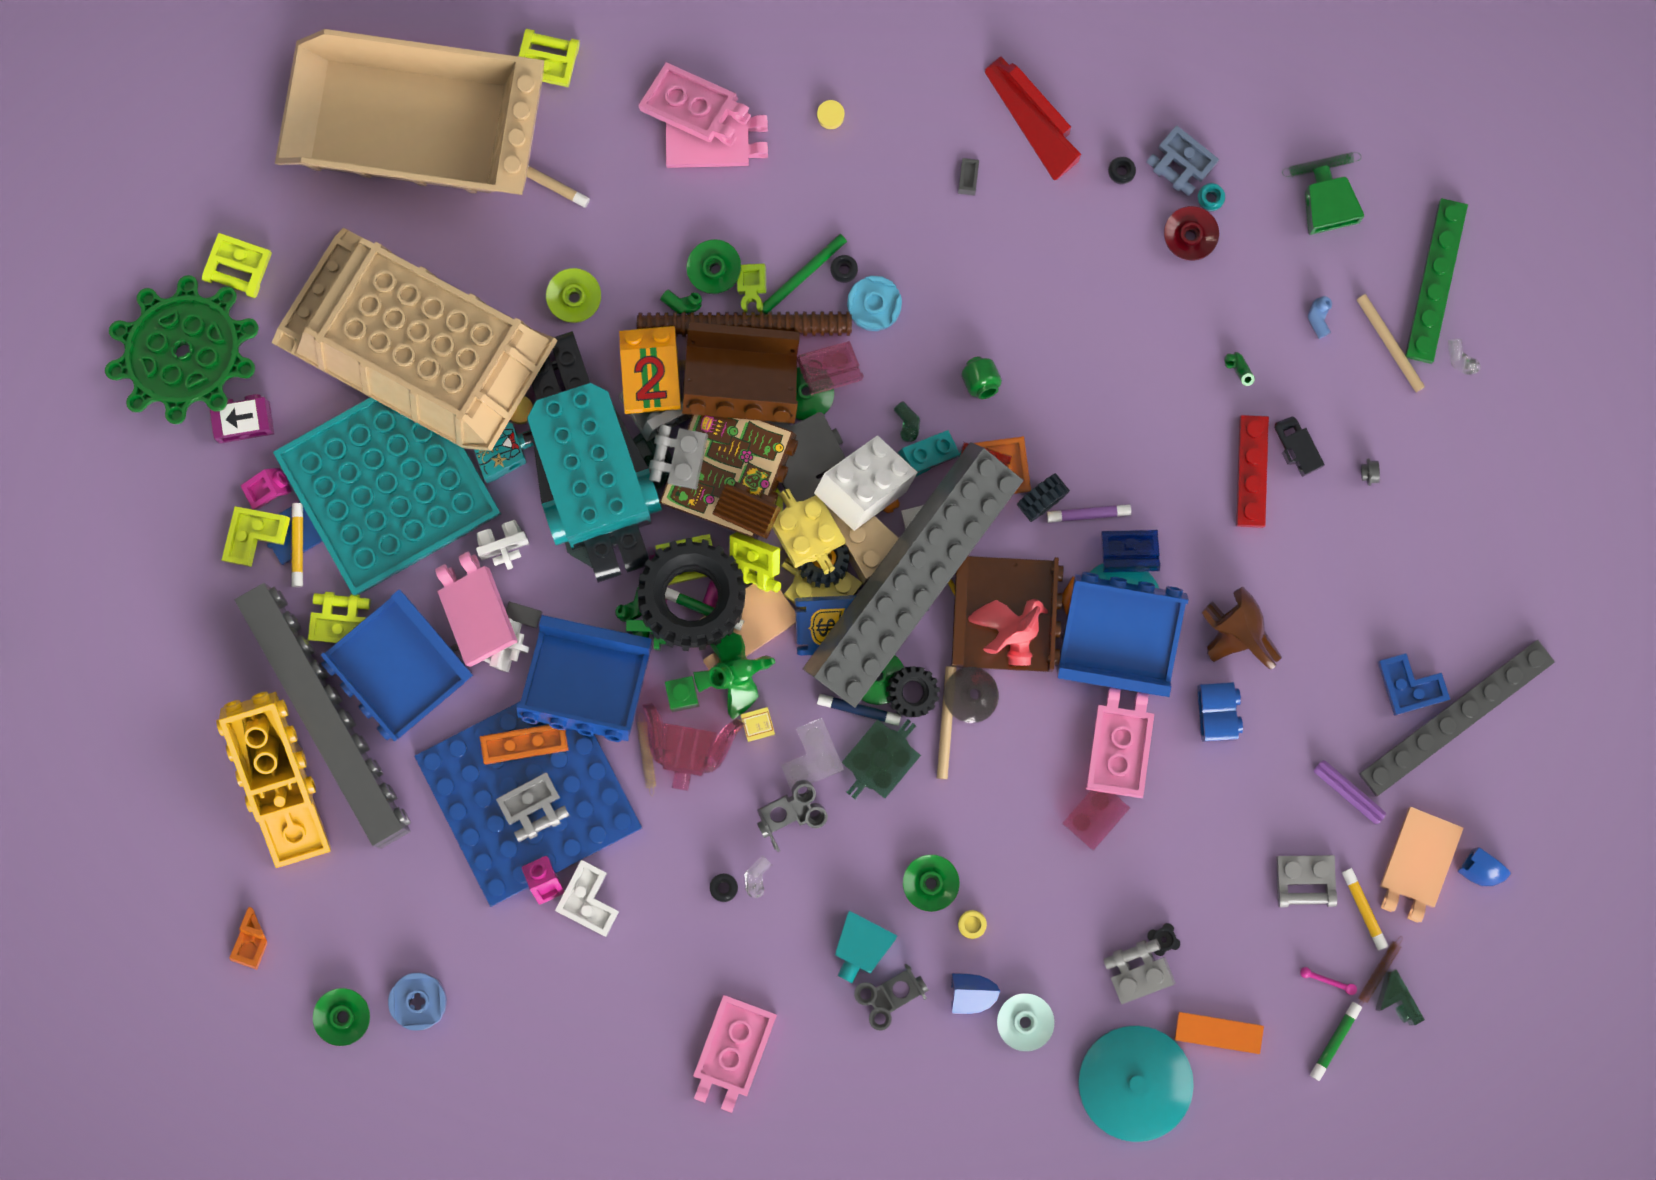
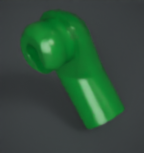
(1241, 368)
(628, 611)

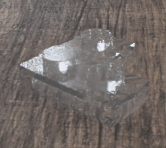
(820, 758)

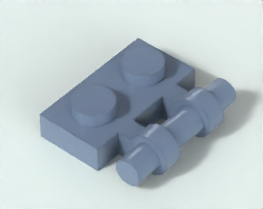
(1187, 154)

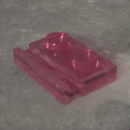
(830, 367)
(1095, 817)

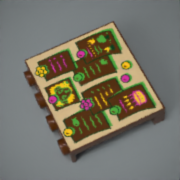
(734, 452)

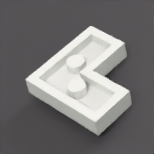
(579, 900)

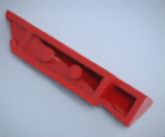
(1035, 116)

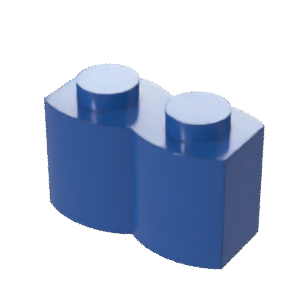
(1218, 712)

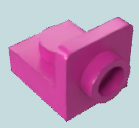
(265, 487)
(542, 880)

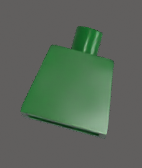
(1331, 203)

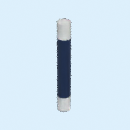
(860, 709)

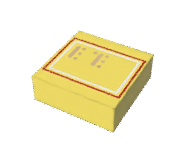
(758, 724)

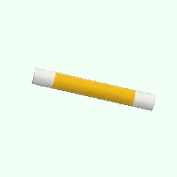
(297, 545)
(1364, 909)

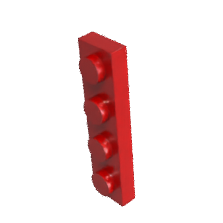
(1252, 471)

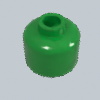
(981, 377)

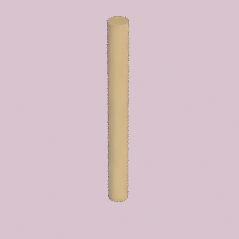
(1390, 343)
(945, 733)

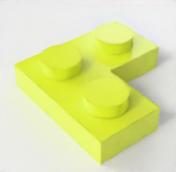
(247, 528)

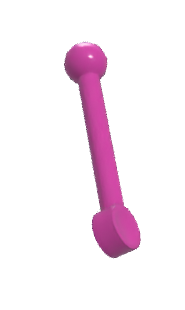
(1350, 989)

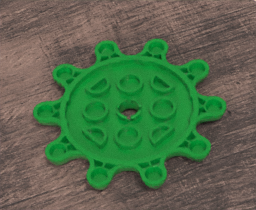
(175, 322)

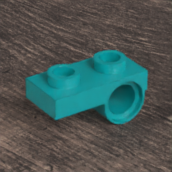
(930, 452)

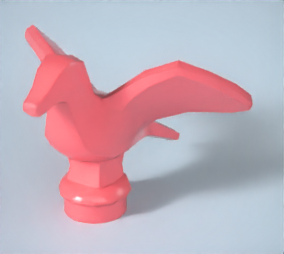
(1012, 628)

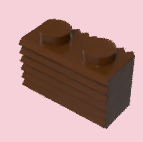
(746, 510)

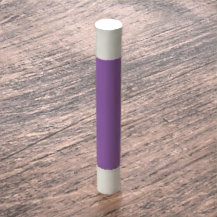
(1089, 513)

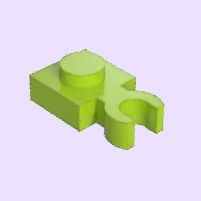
(751, 284)

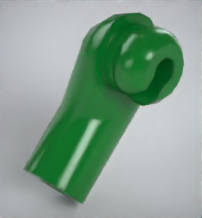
(686, 304)

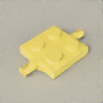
(807, 531)
(800, 588)

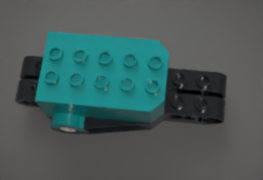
(589, 466)

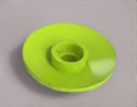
(573, 282)

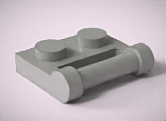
(1306, 871)

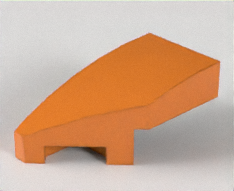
(250, 942)

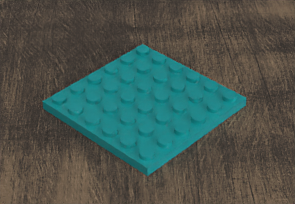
(383, 491)

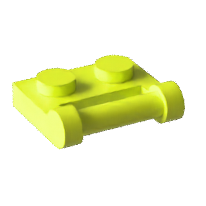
(557, 68)
(238, 256)

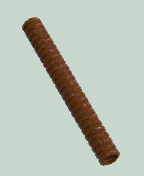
(795, 322)

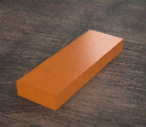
(522, 744)
(1218, 1032)

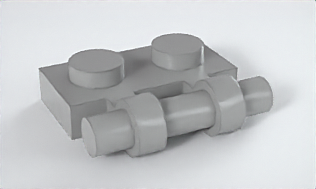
(686, 458)
(526, 800)
(1143, 979)

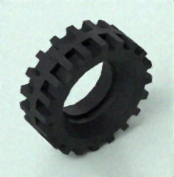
(689, 558)

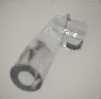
(753, 877)

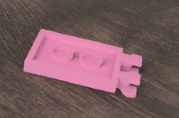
(693, 105)
(691, 151)
(475, 610)
(1120, 747)
(733, 1050)

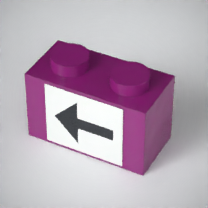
(242, 420)

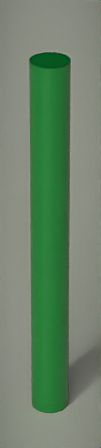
(803, 273)

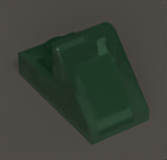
(1394, 991)

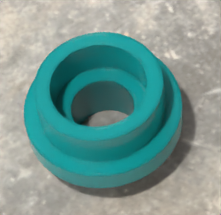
(1214, 189)

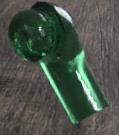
(910, 424)

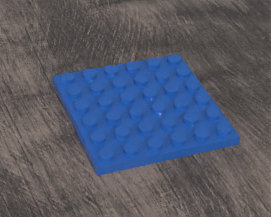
(469, 792)

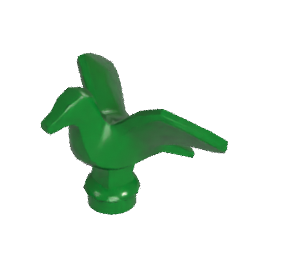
(734, 673)

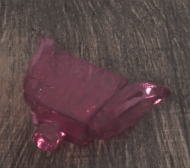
(686, 748)

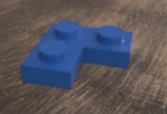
(1406, 692)

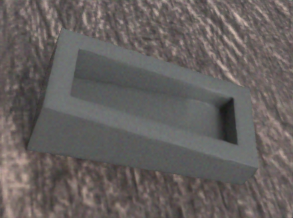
(968, 176)
(523, 614)

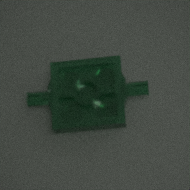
(881, 759)

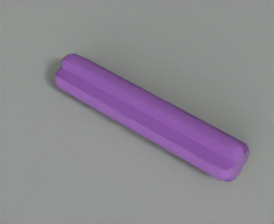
(1349, 792)

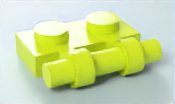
(756, 556)
(332, 627)

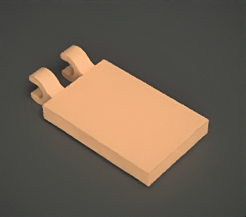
(764, 619)
(1419, 862)

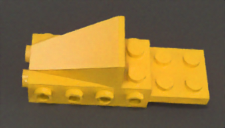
(273, 777)

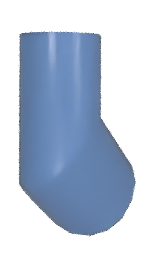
(1318, 314)

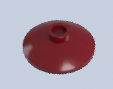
(1192, 220)

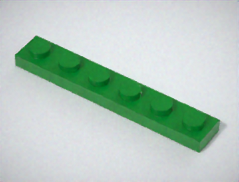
(1436, 281)

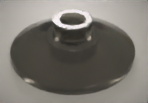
(958, 696)

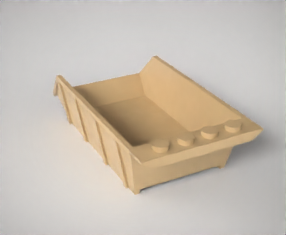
(410, 111)
(413, 342)

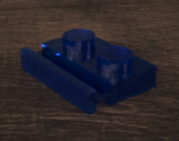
(1130, 551)

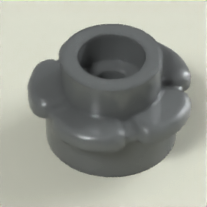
(1370, 472)

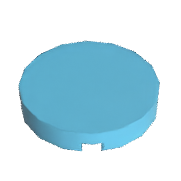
(874, 303)

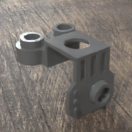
(796, 807)
(885, 1001)

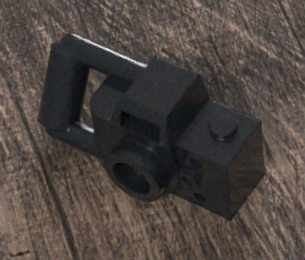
(1299, 446)

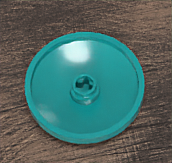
(1135, 1083)

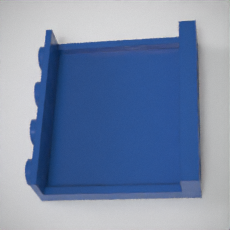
(1122, 634)
(396, 666)
(585, 679)

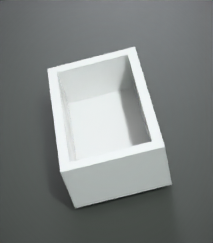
(865, 482)

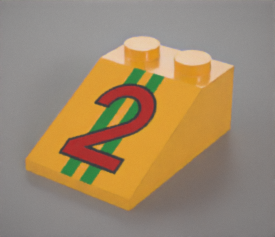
(650, 370)

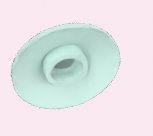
(1040, 1025)

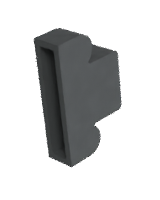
(815, 454)

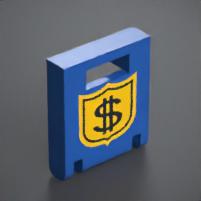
(817, 619)

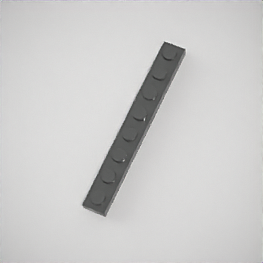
(1456, 718)

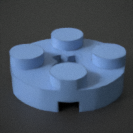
(430, 1012)

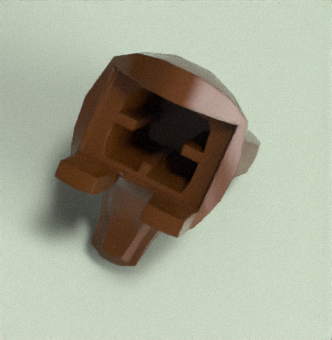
(1240, 630)

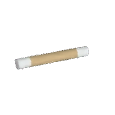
(557, 187)

